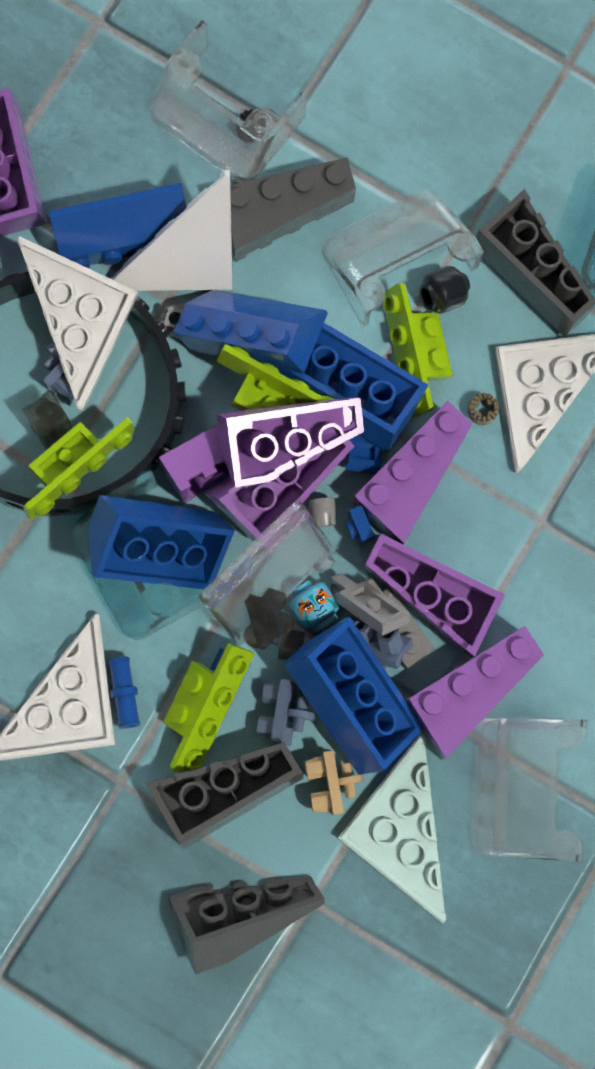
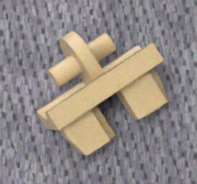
(326, 767)

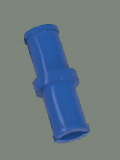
(124, 692)

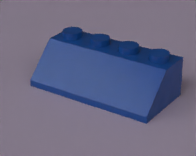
(115, 226)
(262, 327)
(350, 370)
(156, 542)
(354, 697)

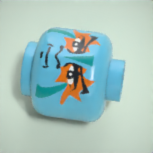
(313, 606)

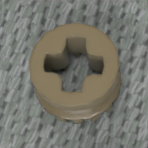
(490, 401)

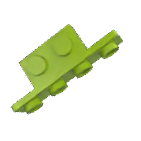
(416, 342)
(264, 383)
(70, 460)
(202, 705)

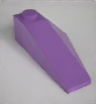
(273, 439)

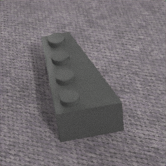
(285, 202)
(534, 264)
(214, 795)

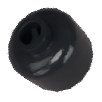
(444, 289)

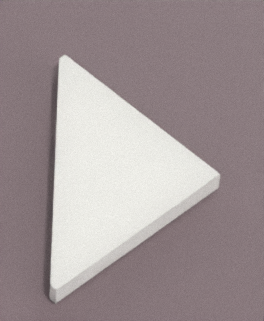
(188, 250)
(81, 314)
(539, 386)
(68, 706)

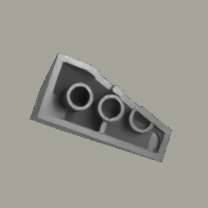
(230, 921)

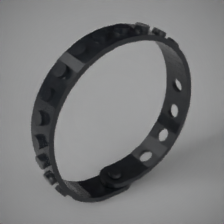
(20, 285)

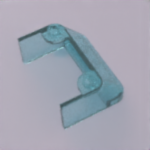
(135, 609)

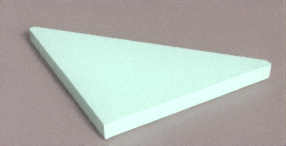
(399, 832)

